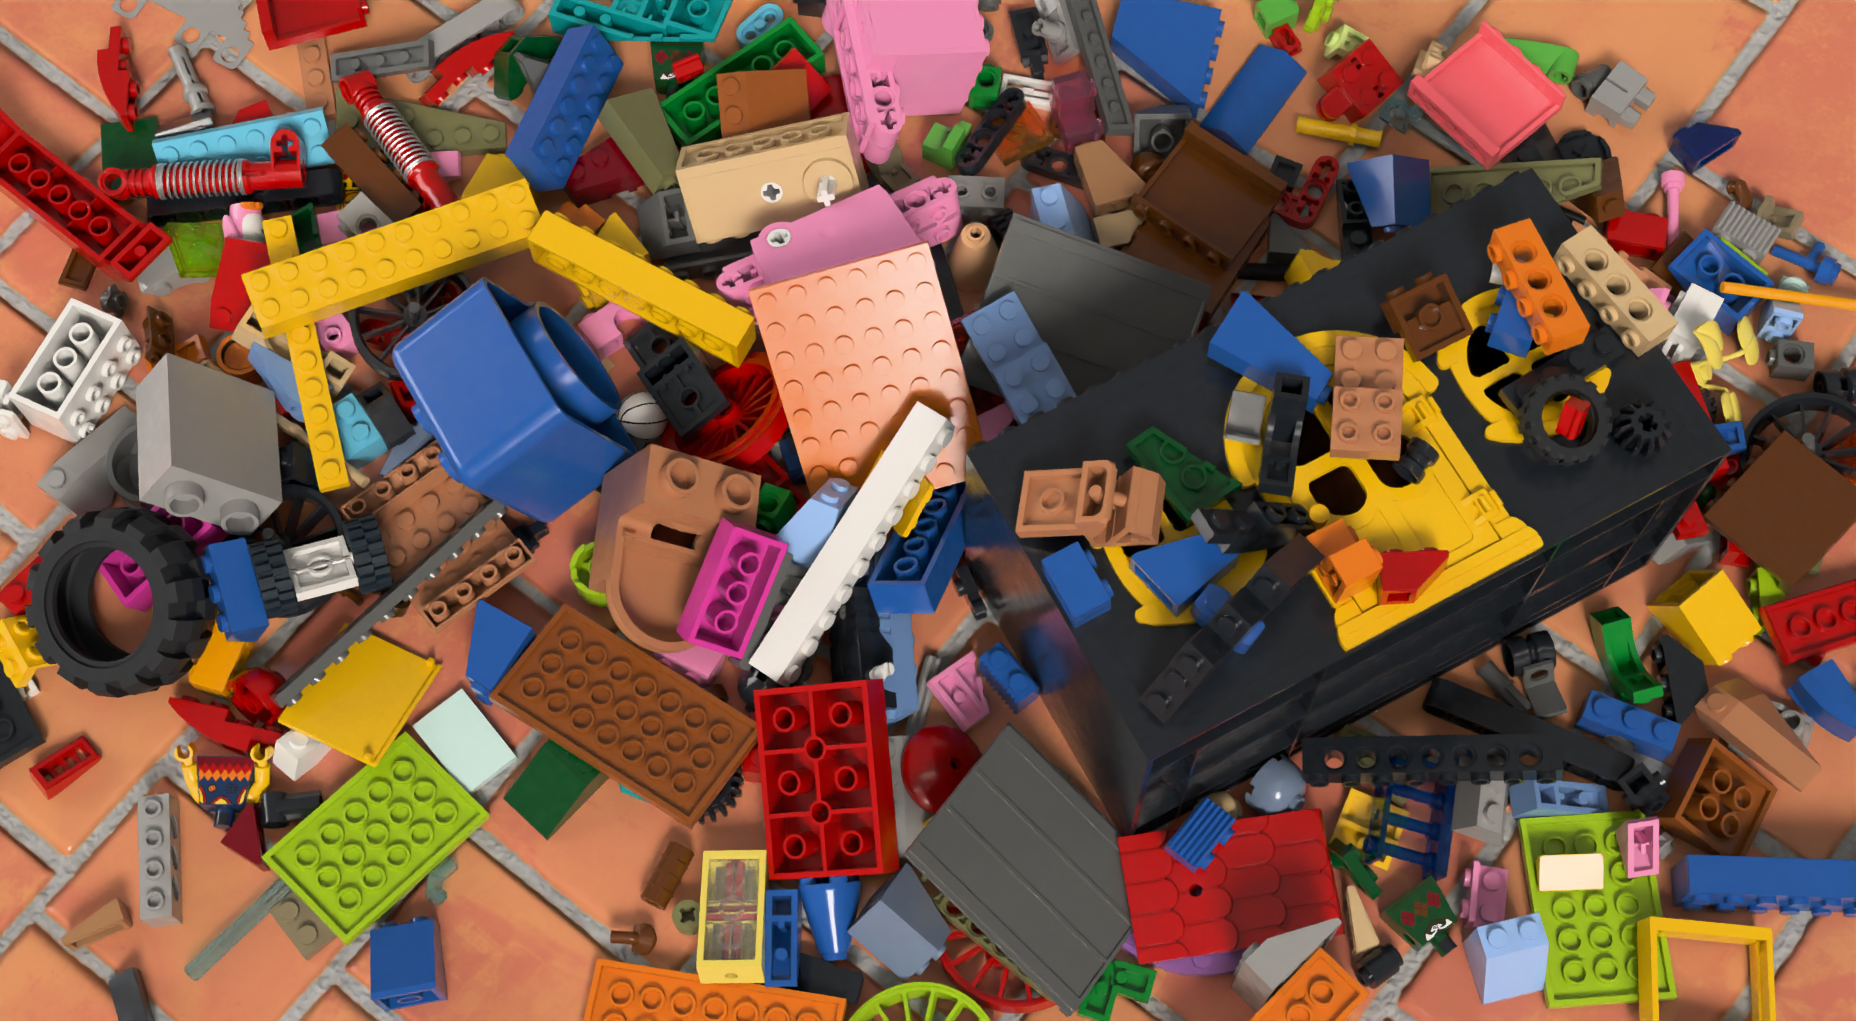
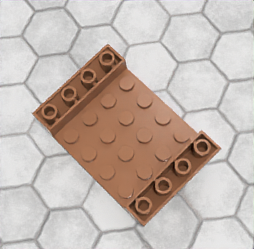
(417, 511)

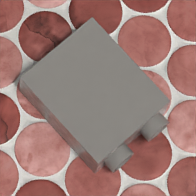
(207, 445)

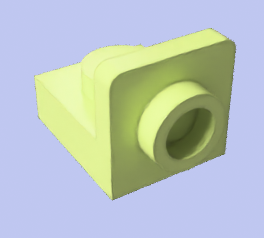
(1342, 41)

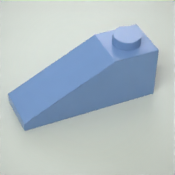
(279, 377)
(1557, 799)

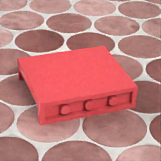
(1487, 96)

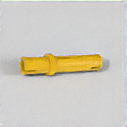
(1338, 131)

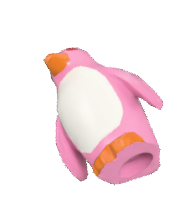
(244, 221)

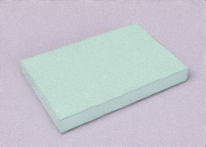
(465, 742)

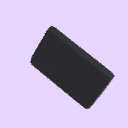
(130, 996)

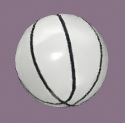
(642, 416)

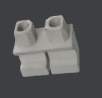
(1617, 95)

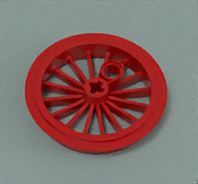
(755, 411)

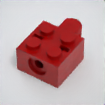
(1356, 84)

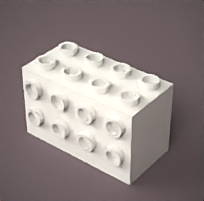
(76, 372)

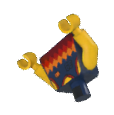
(226, 782)

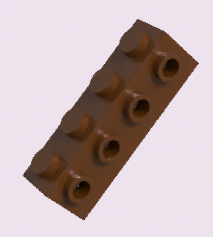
(371, 175)

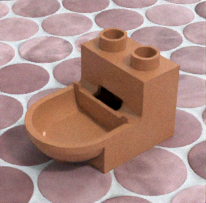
(652, 579)

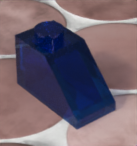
(1702, 144)

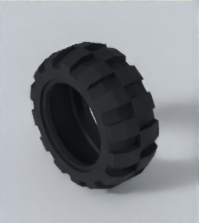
(65, 610)

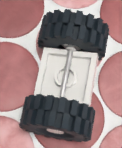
(321, 566)

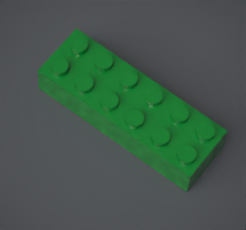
(694, 109)

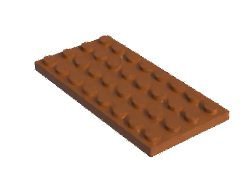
(627, 715)

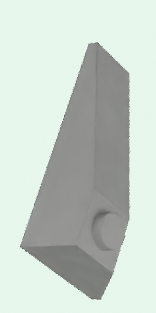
(79, 477)

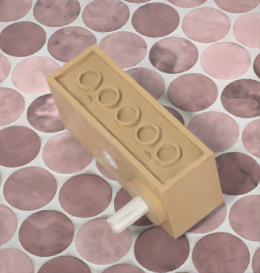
(769, 176)

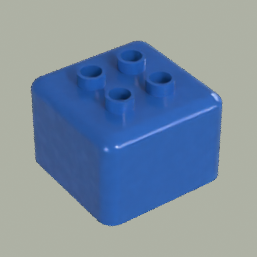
(514, 401)

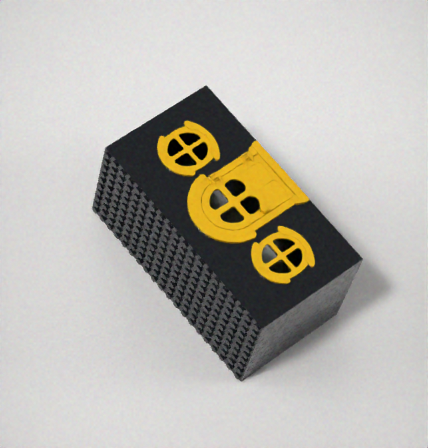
(1515, 529)

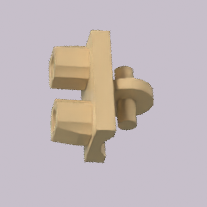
(1429, 60)

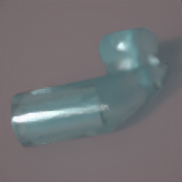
(435, 881)

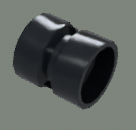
(1837, 383)
(1521, 652)

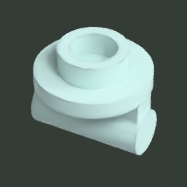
(1793, 283)

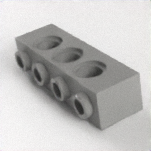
(363, 211)
(159, 860)

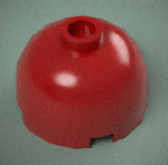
(252, 694)

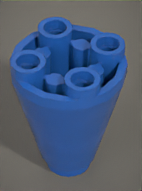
(830, 911)

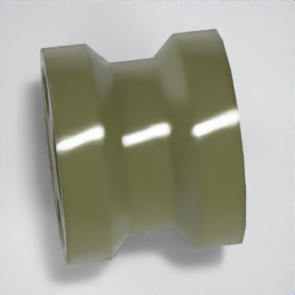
(691, 920)

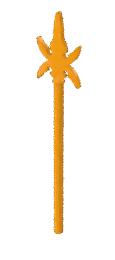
(1787, 295)

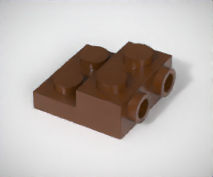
(1426, 315)

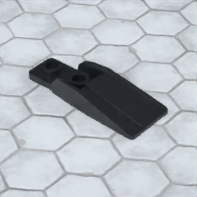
(827, 979)

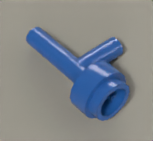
(1825, 271)

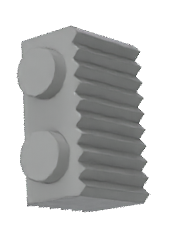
(1746, 231)

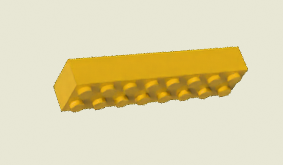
(642, 288)

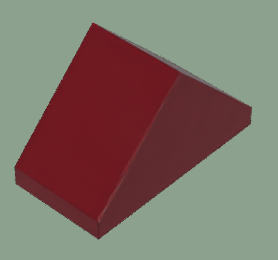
(247, 838)

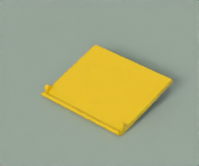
(363, 699)

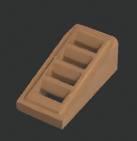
(100, 925)

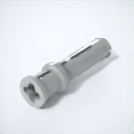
(194, 91)

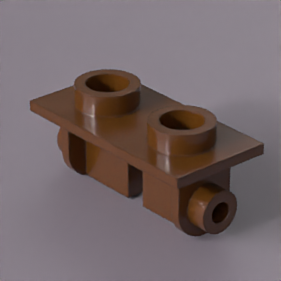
(158, 335)

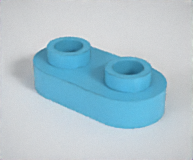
(756, 23)

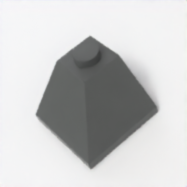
(1160, 128)

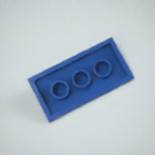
(1254, 98)

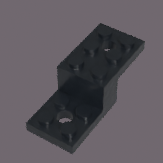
(674, 376)

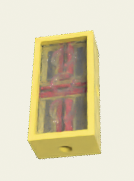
(732, 917)

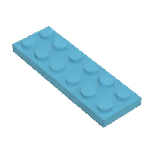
(248, 140)

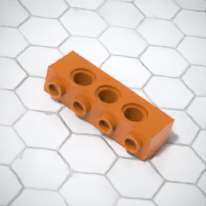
(1523, 242)

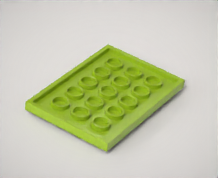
(375, 838)
(1592, 930)

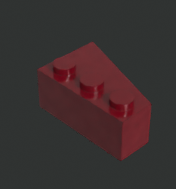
(601, 174)

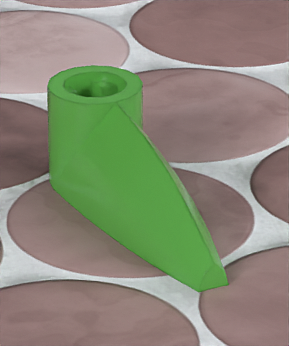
(1554, 60)

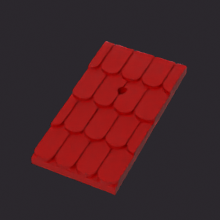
(1258, 886)

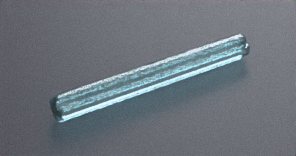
(236, 930)

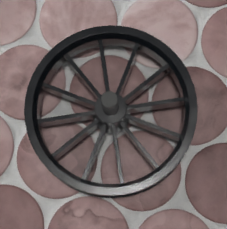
(410, 319)
(1803, 402)
(294, 538)

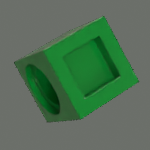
(984, 97)
(774, 508)

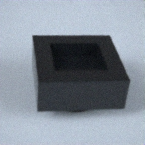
(1287, 171)

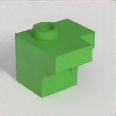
(944, 143)

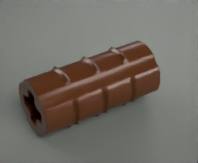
(667, 875)

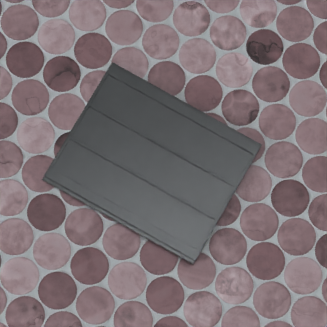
(1088, 303)
(1030, 868)

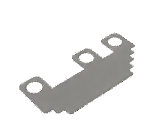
(206, 16)

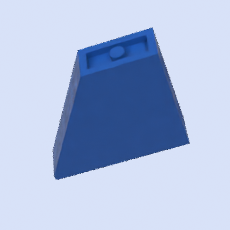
(1169, 46)

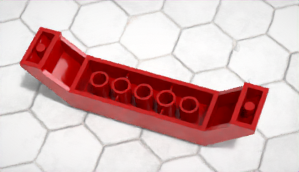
(75, 207)

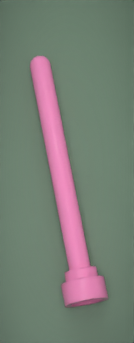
(1672, 183)

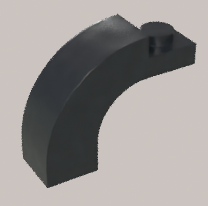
(1283, 434)

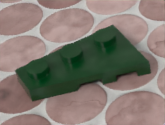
(1187, 478)

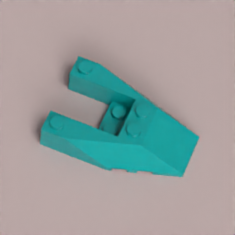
(644, 19)

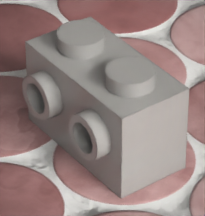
(979, 196)

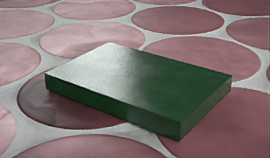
(128, 149)

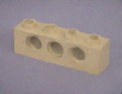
(1631, 295)

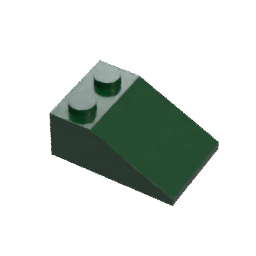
(553, 788)

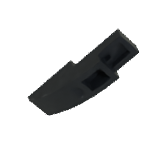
(1352, 220)
(1254, 529)

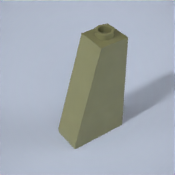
(643, 137)

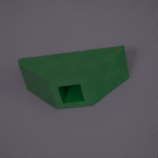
(507, 73)

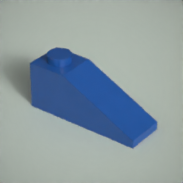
(783, 937)

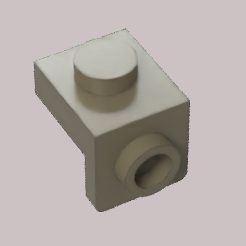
(1783, 218)

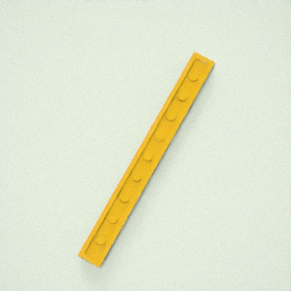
(310, 374)

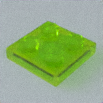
(196, 248)

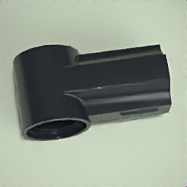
(281, 808)

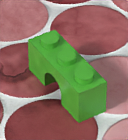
(1275, 13)

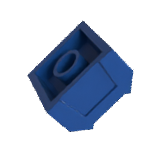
(1827, 699)

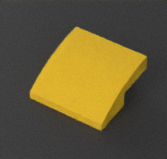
(1355, 821)

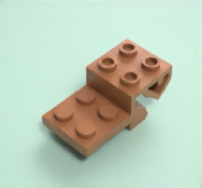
(1367, 398)
(1092, 504)

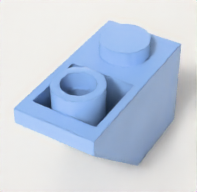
(1778, 320)

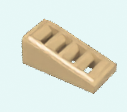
(1360, 929)

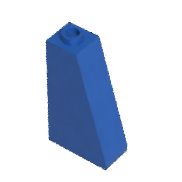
(1259, 346)

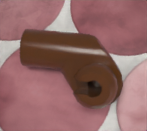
(1741, 191)

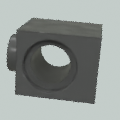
(1799, 352)

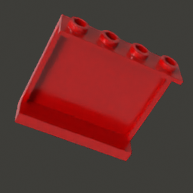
(301, 21)

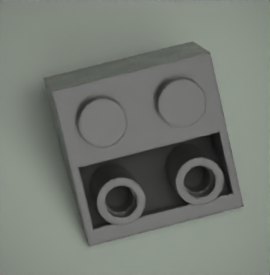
(666, 225)

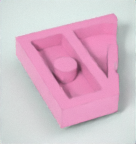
(961, 692)

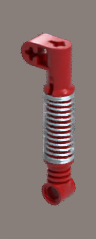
(393, 137)
(213, 178)

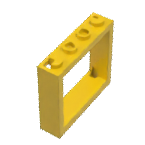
(1760, 957)

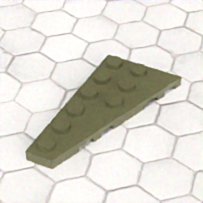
(435, 128)
(1562, 178)

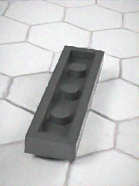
(385, 60)

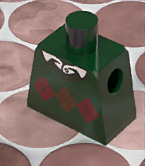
(666, 53)
(1422, 918)

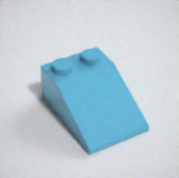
(358, 435)

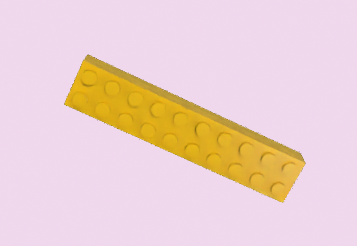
(392, 258)

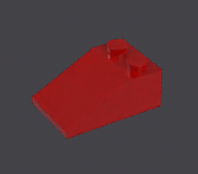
(229, 294)

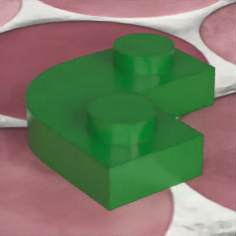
(1118, 979)

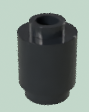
(1378, 966)

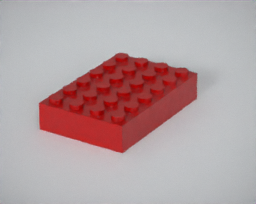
(826, 780)

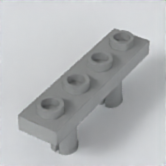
(1057, 29)

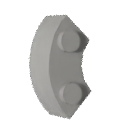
(163, 277)

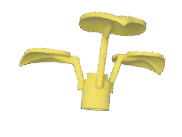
(1712, 342)

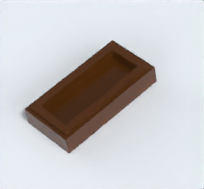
(77, 272)

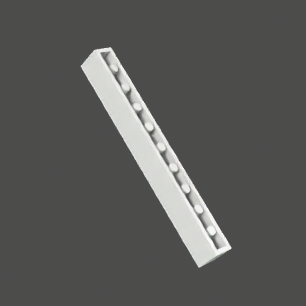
(852, 545)

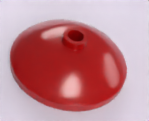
(928, 767)

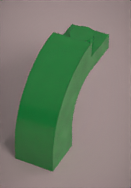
(1620, 659)

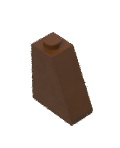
(1608, 201)

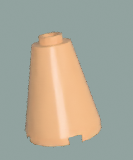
(973, 258)

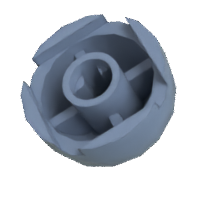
(1277, 788)

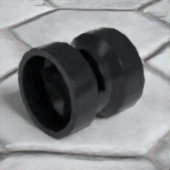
(1417, 459)

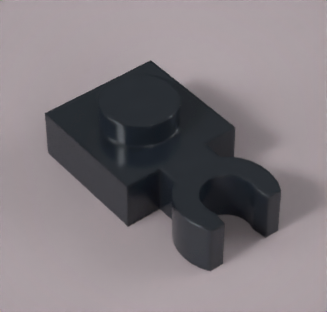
(966, 586)

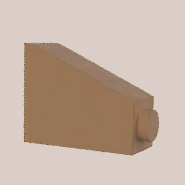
(1105, 178)

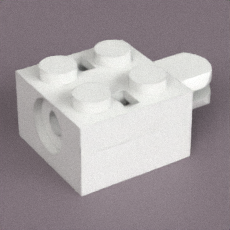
(1690, 311)

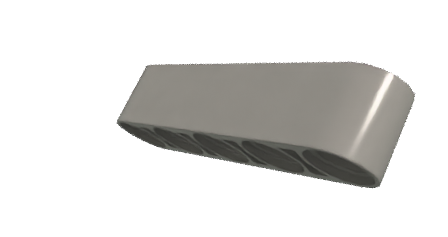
(477, 22)

